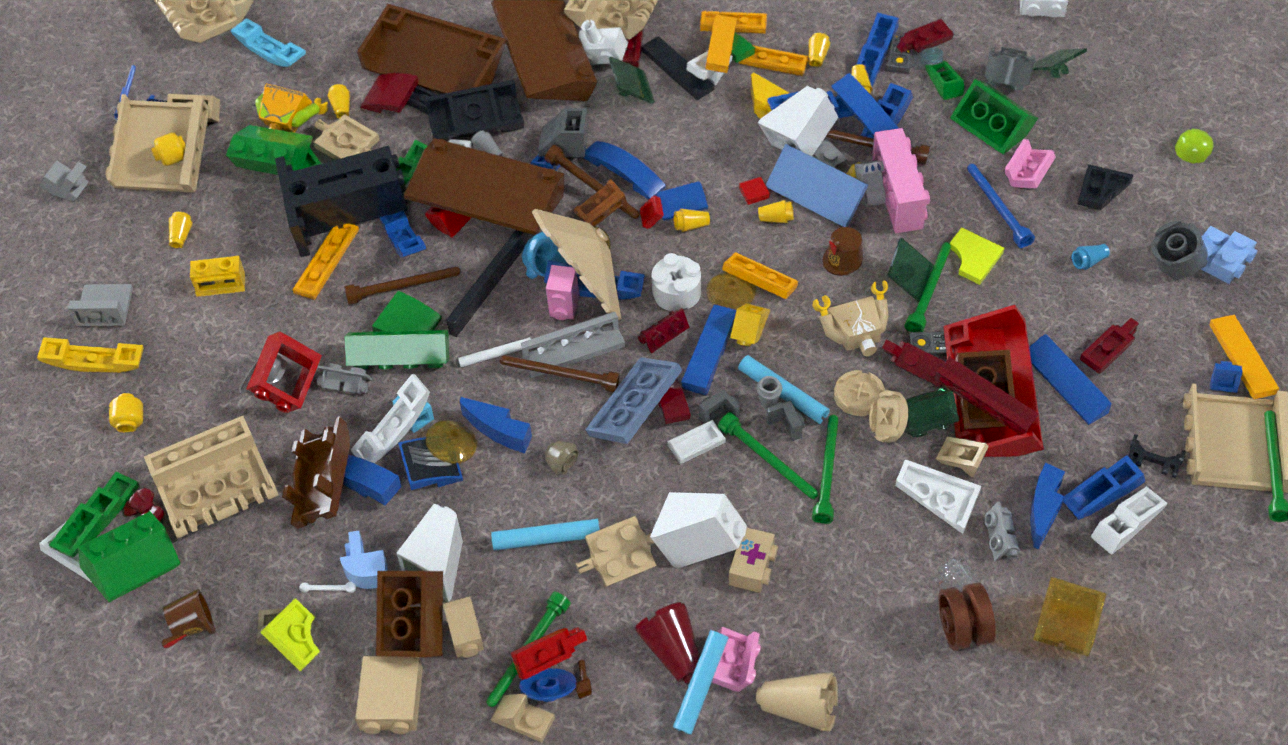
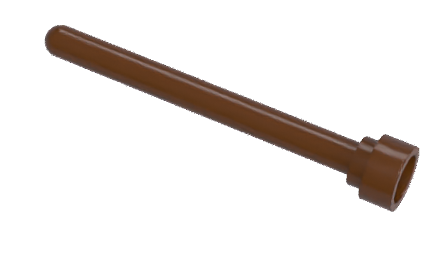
(921, 152)
(556, 156)
(356, 293)
(607, 380)

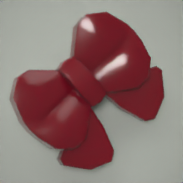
(142, 502)

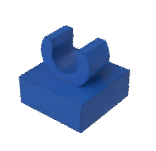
(1226, 377)

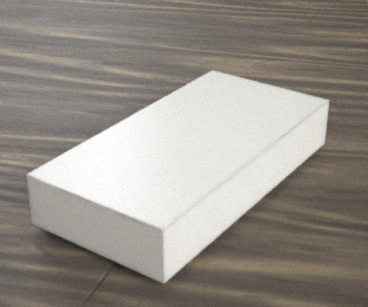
(696, 442)

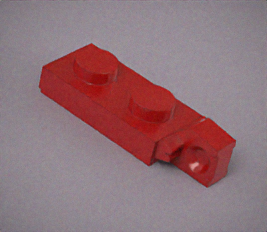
(547, 651)

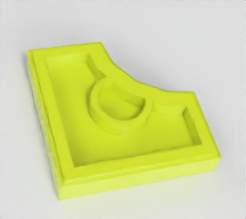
(976, 255)
(292, 634)

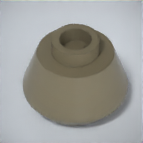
(561, 456)

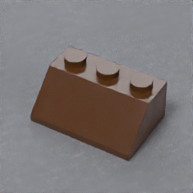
(409, 613)

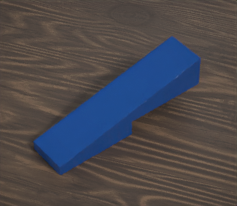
(878, 44)
(709, 350)

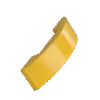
(89, 359)

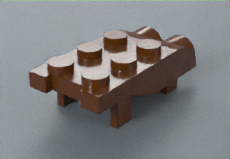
(318, 473)

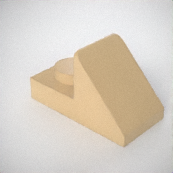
(962, 454)
(523, 717)

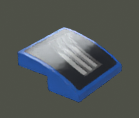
(424, 467)

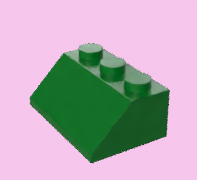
(993, 117)
(259, 146)
(128, 556)

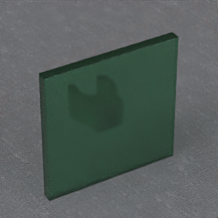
(1057, 61)
(631, 80)
(909, 269)

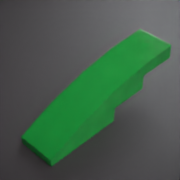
(95, 515)

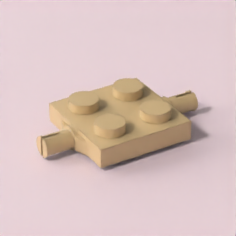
(344, 138)
(618, 551)

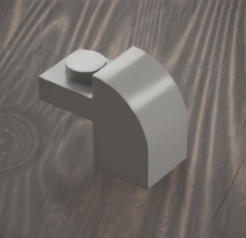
(65, 182)

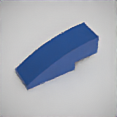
(894, 104)
(497, 424)
(370, 480)
(1104, 488)
(1045, 503)

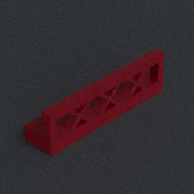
(985, 396)

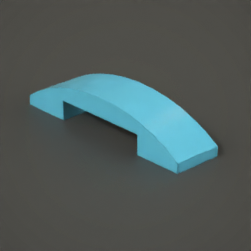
(270, 49)

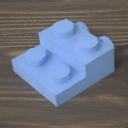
(1227, 254)

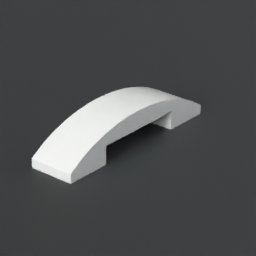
(395, 424)

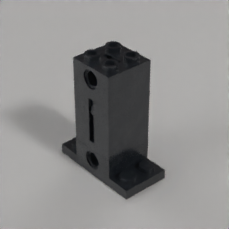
(340, 193)

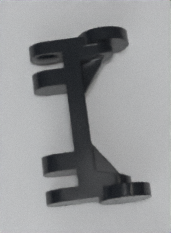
(1171, 462)

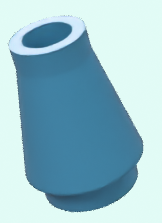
(1087, 256)

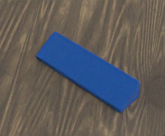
(1068, 380)

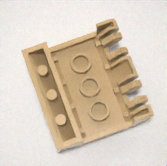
(623, 14)
(203, 18)
(210, 476)

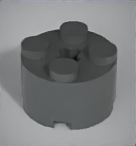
(1009, 67)
(1179, 249)

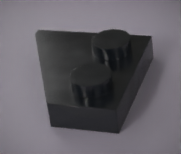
(1102, 186)

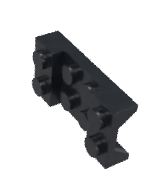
(474, 110)

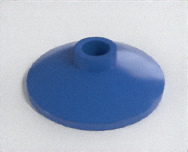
(548, 685)

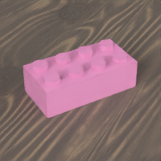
(901, 180)

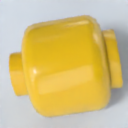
(169, 149)
(126, 413)

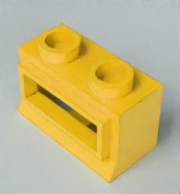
(219, 271)

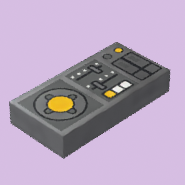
(899, 61)
(929, 342)

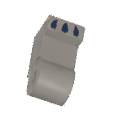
(871, 174)

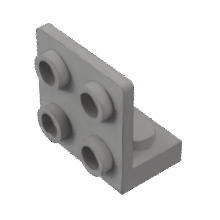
(102, 305)

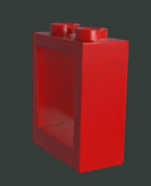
(294, 351)

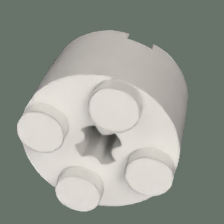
(676, 282)

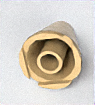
(801, 699)

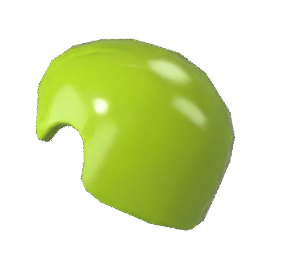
(1194, 146)

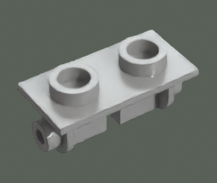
(334, 375)
(999, 522)

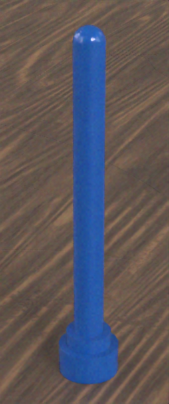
(1022, 236)

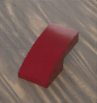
(674, 404)

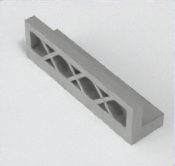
(573, 347)

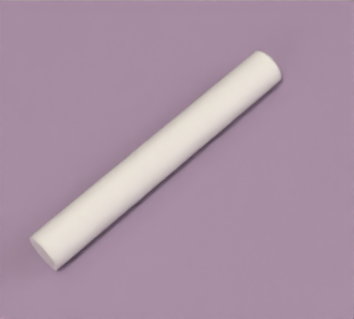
(491, 353)

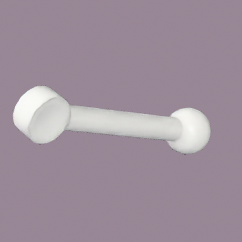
(349, 587)

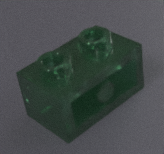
(931, 411)

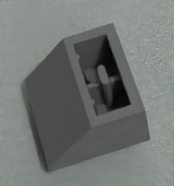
(567, 131)

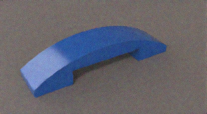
(625, 166)
(402, 235)
(628, 284)

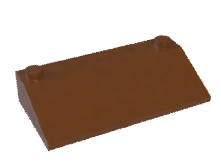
(545, 49)
(435, 50)
(484, 185)

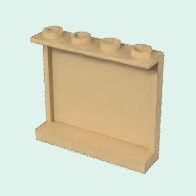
(134, 136)
(1230, 440)

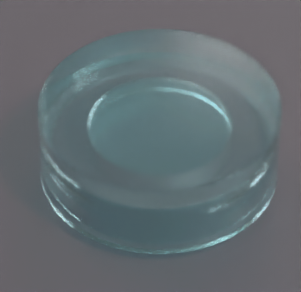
(931, 56)

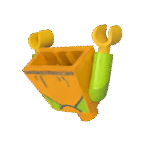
(286, 108)

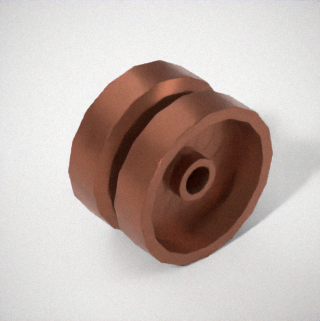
(967, 616)

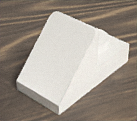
(697, 67)

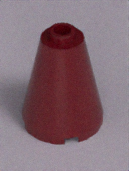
(671, 640)

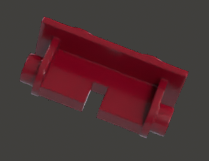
(665, 330)

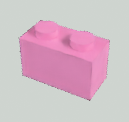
(562, 292)

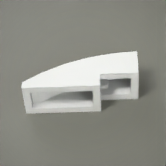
(1128, 520)

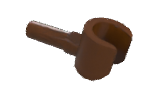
(583, 687)

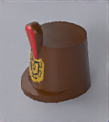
(844, 252)
(187, 617)

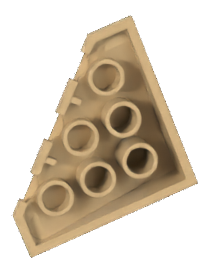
(586, 252)

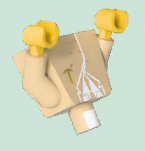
(856, 322)

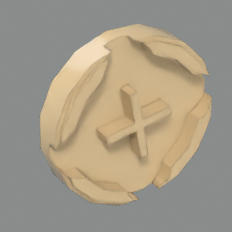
(857, 392)
(888, 416)

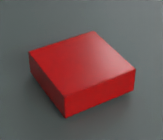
(754, 190)
(651, 212)

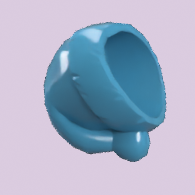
(537, 253)

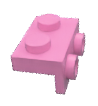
(1028, 166)
(737, 661)

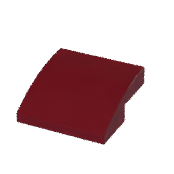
(390, 92)

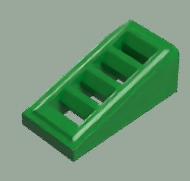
(948, 86)

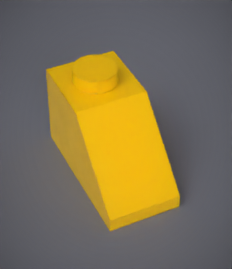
(762, 90)
(749, 324)

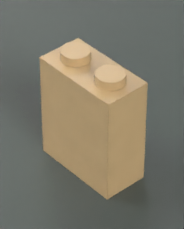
(389, 694)

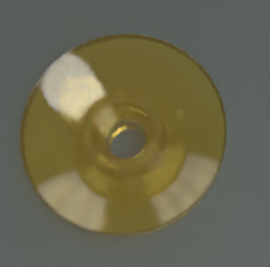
(730, 297)
(451, 441)

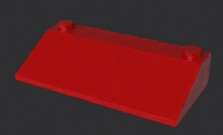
(990, 332)

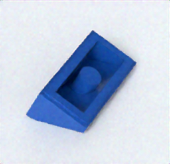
(685, 197)

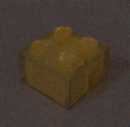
(1070, 616)

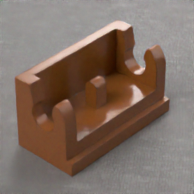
(601, 204)

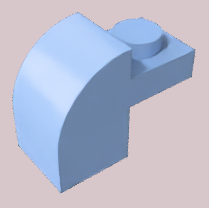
(362, 567)

